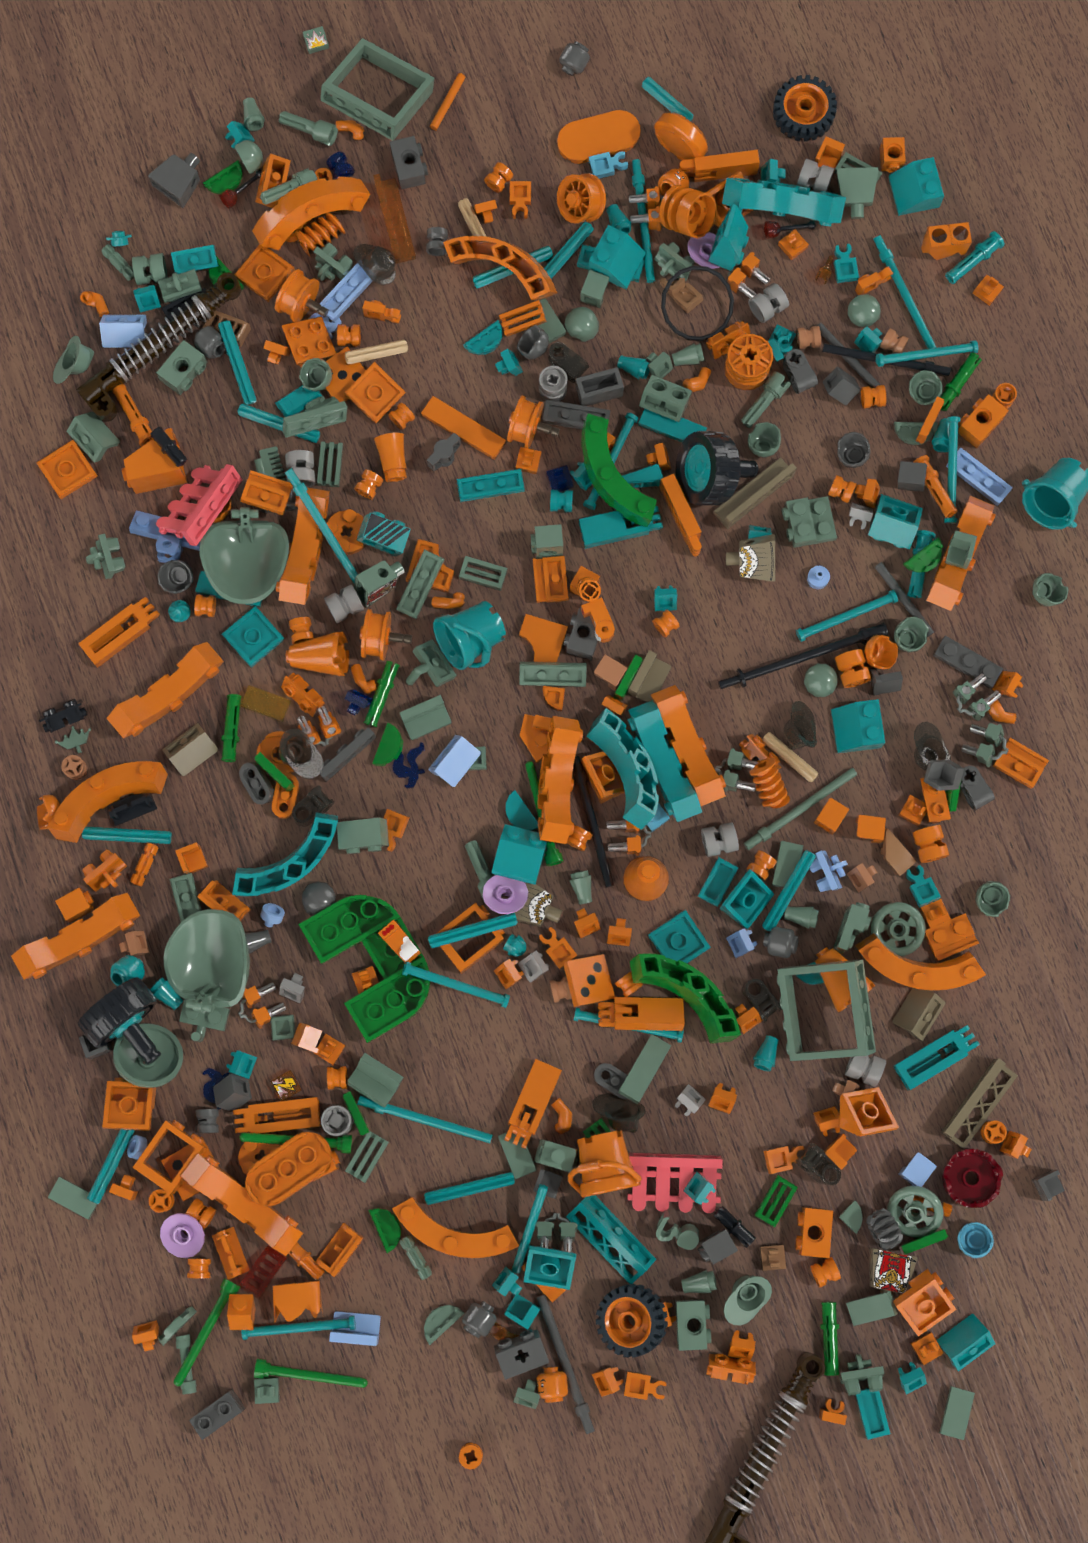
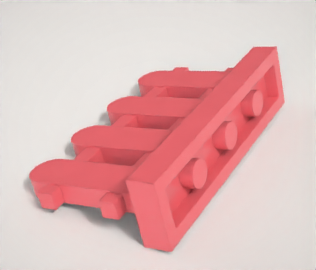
(209, 505)
(686, 1166)

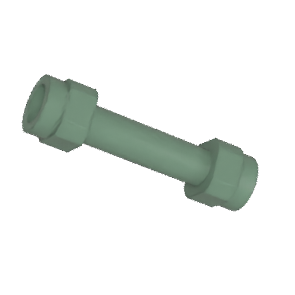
(183, 1343)

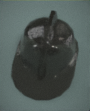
(376, 262)
(801, 728)
(929, 745)
(300, 754)
(621, 1113)

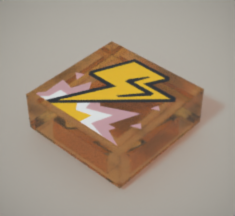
(286, 1085)

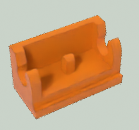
(220, 898)
(339, 1250)

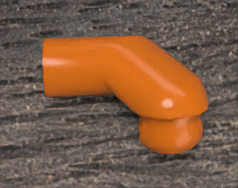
(352, 126)
(95, 300)
(697, 383)
(449, 603)
(360, 679)
(998, 714)
(565, 1116)

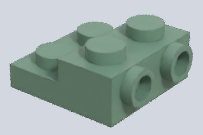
(809, 521)
(853, 923)

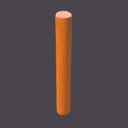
(447, 101)

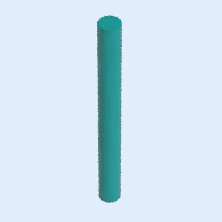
(529, 1229)

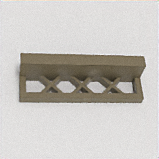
(755, 492)
(976, 1096)

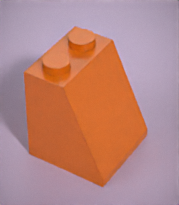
(151, 469)

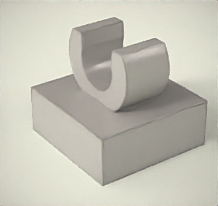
(860, 512)
(533, 966)
(293, 988)
(691, 1099)

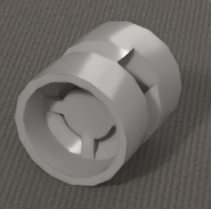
(815, 176)
(770, 301)
(553, 383)
(302, 463)
(344, 603)
(727, 836)
(868, 1068)
(337, 1120)

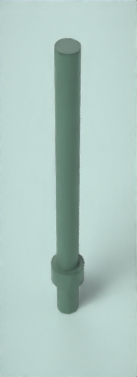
(765, 833)

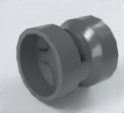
(436, 237)
(207, 1121)

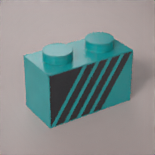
(383, 533)

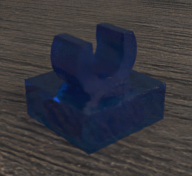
(560, 478)
(357, 701)

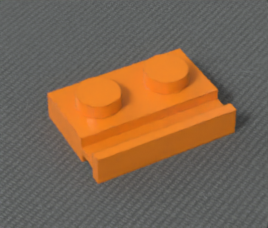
(266, 492)
(550, 579)
(1021, 763)
(951, 937)

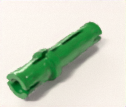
(954, 388)
(381, 694)
(230, 735)
(830, 1338)

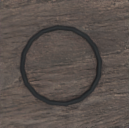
(663, 302)

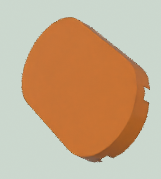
(597, 135)
(288, 1169)

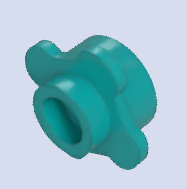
(119, 238)

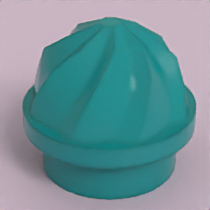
(179, 611)
(515, 946)

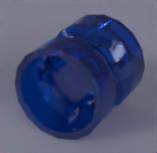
(339, 165)

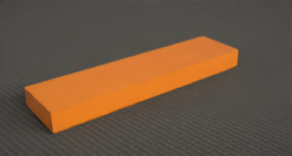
(464, 427)

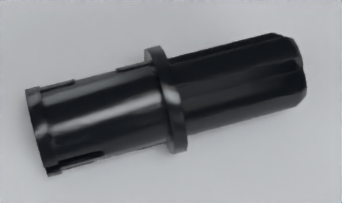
(168, 446)
(734, 1226)

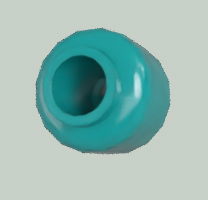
(126, 969)

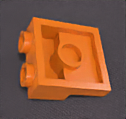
(128, 1106)
(925, 1302)

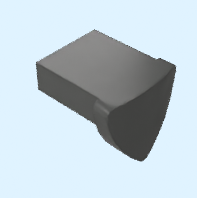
(885, 682)

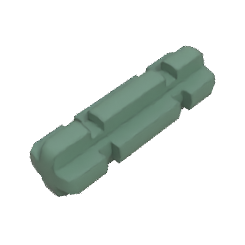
(118, 262)
(416, 1257)

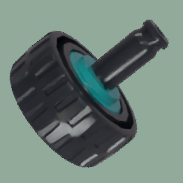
(710, 468)
(119, 1015)

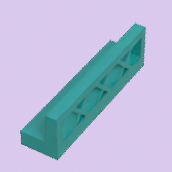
(614, 1235)

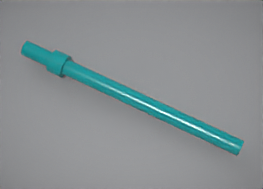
(638, 182)
(887, 257)
(301, 490)
(425, 1119)

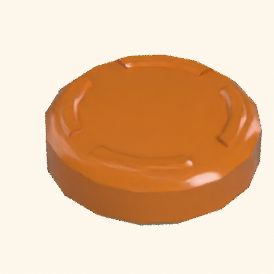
(680, 136)

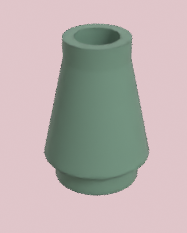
(252, 115)
(689, 355)
(582, 886)
(803, 916)
(700, 1283)

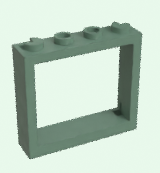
(365, 112)
(859, 1003)

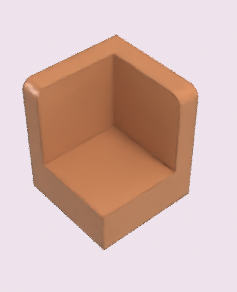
(610, 671)

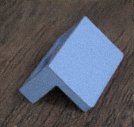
(122, 330)
(455, 760)
(365, 1333)

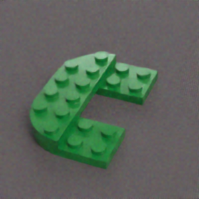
(358, 920)

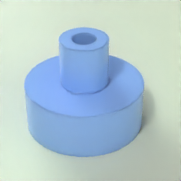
(818, 577)
(272, 914)
(136, 1147)

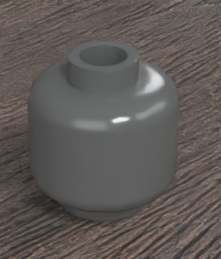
(574, 58)
(209, 342)
(781, 942)
(479, 1319)

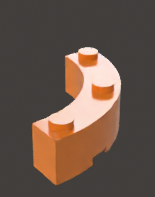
(306, 203)
(508, 255)
(303, 551)
(949, 578)
(167, 693)
(688, 746)
(557, 780)
(101, 791)
(77, 938)
(917, 974)
(267, 1222)
(451, 1241)

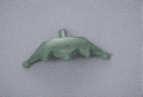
(75, 739)

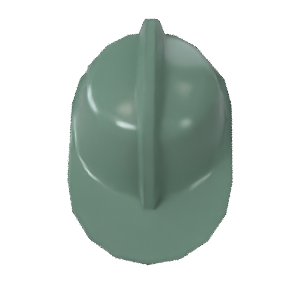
(73, 360)
(747, 1298)

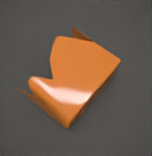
(946, 249)
(295, 1298)

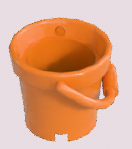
(603, 1165)

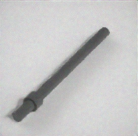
(581, 1408)

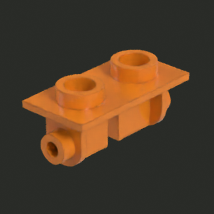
(720, 343)
(295, 686)
(755, 747)
(935, 803)
(230, 1253)
(721, 1365)

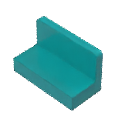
(194, 258)
(966, 1341)

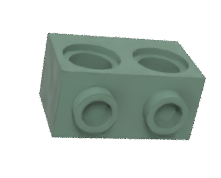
(665, 398)

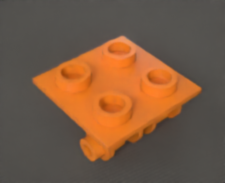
(308, 340)

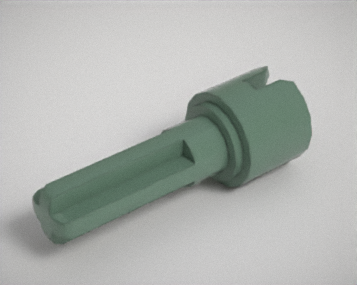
(321, 130)
(298, 179)
(773, 388)
(479, 864)

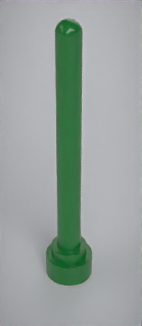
(553, 856)
(342, 1143)
(227, 1288)
(264, 1369)

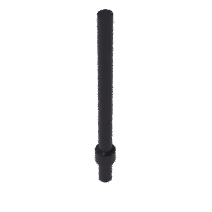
(869, 356)
(581, 780)

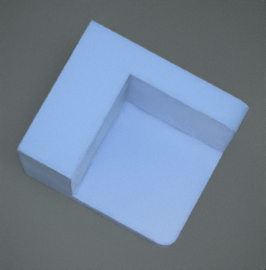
(917, 1170)

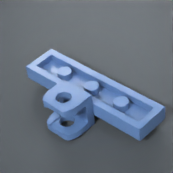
(145, 525)

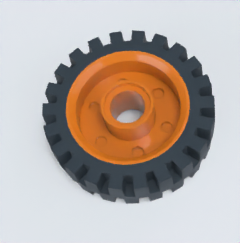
(808, 94)
(648, 1318)

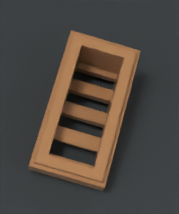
(244, 326)

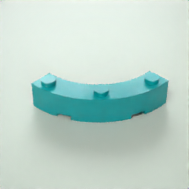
(784, 199)
(632, 765)
(676, 790)
(291, 868)

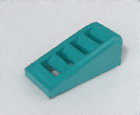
(645, 477)

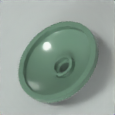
(160, 1071)

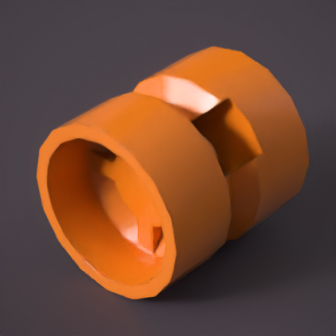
(853, 668)
(930, 844)

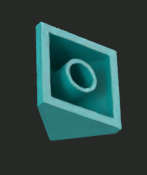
(747, 900)
(549, 1267)

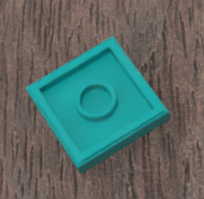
(253, 636)
(679, 939)

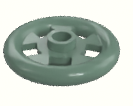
(915, 920)
(930, 1201)

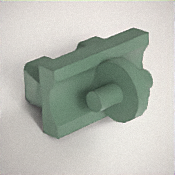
(325, 258)
(672, 262)
(179, 285)
(105, 547)
(852, 1378)

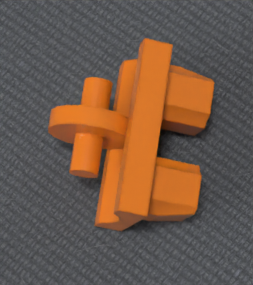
(105, 873)

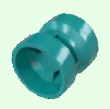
(561, 500)

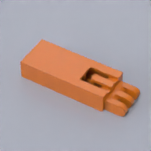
(721, 165)
(682, 513)
(112, 638)
(652, 1013)
(536, 1095)
(287, 1116)

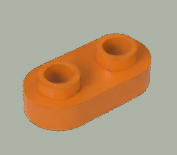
(282, 797)

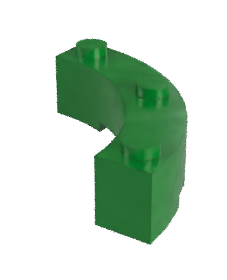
(606, 477)
(693, 988)

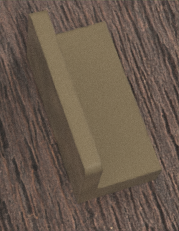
(649, 677)
(190, 750)
(919, 1012)

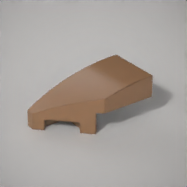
(683, 294)
(896, 854)

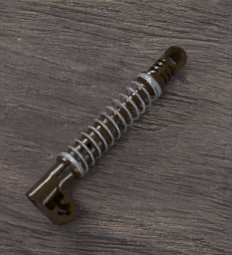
(154, 343)
(739, 1502)

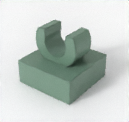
(659, 365)
(266, 1390)
(527, 1396)

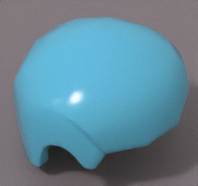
(975, 1240)

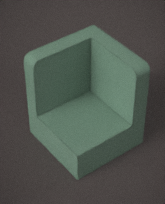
(594, 289)
(960, 549)

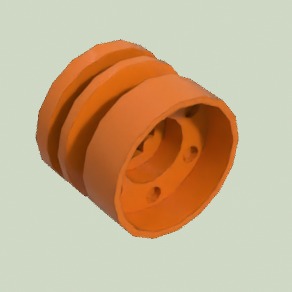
(688, 211)
(742, 371)

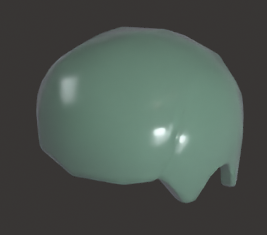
(250, 155)
(864, 310)
(582, 323)
(315, 374)
(925, 387)
(764, 439)
(1049, 590)
(911, 634)
(820, 680)
(992, 898)

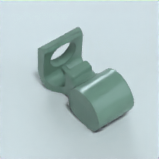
(686, 1236)

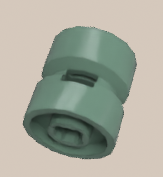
(157, 266)

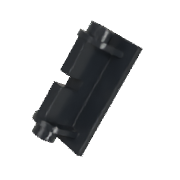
(54, 718)
(131, 808)

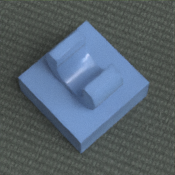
(741, 943)

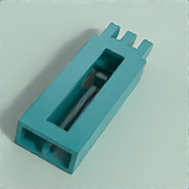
(611, 528)
(927, 1062)

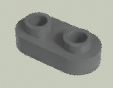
(257, 783)
(615, 1080)

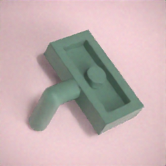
(433, 663)
(215, 1020)

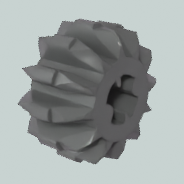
(884, 1229)

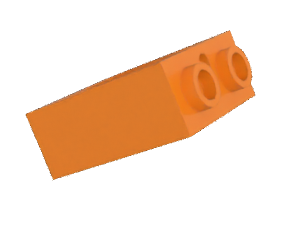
(483, 913)
(154, 1175)

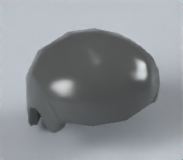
(533, 343)
(853, 449)
(175, 576)
(317, 897)

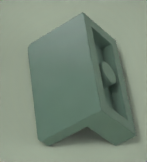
(92, 435)
(425, 717)
(375, 1080)

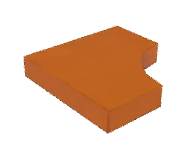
(445, 575)
(544, 637)

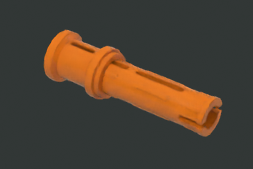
(138, 424)
(936, 489)

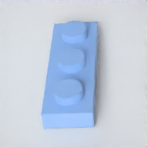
(346, 292)
(981, 478)

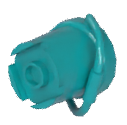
(1056, 494)
(469, 635)

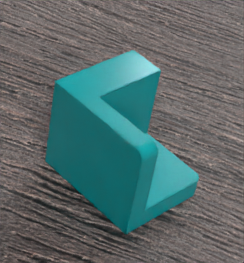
(522, 1311)

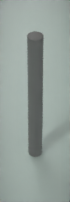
(853, 362)
(904, 599)

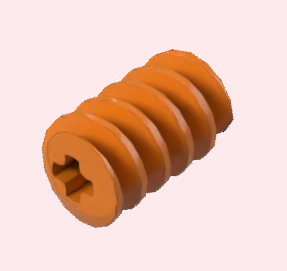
(319, 232)
(770, 784)

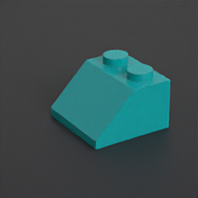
(916, 187)
(730, 240)
(616, 257)
(895, 522)
(858, 726)
(519, 854)

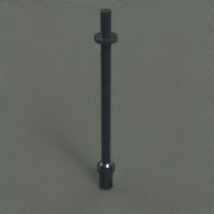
(861, 637)

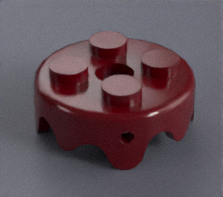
(988, 1178)

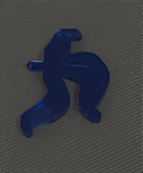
(403, 771)
(208, 1087)

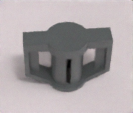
(443, 452)

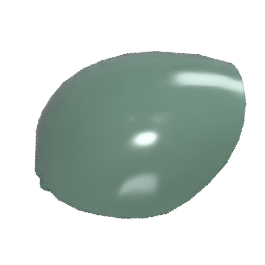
(244, 556)
(208, 960)

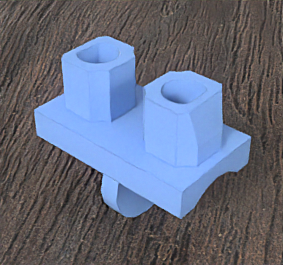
(831, 880)

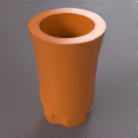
(392, 456)

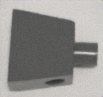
(176, 178)

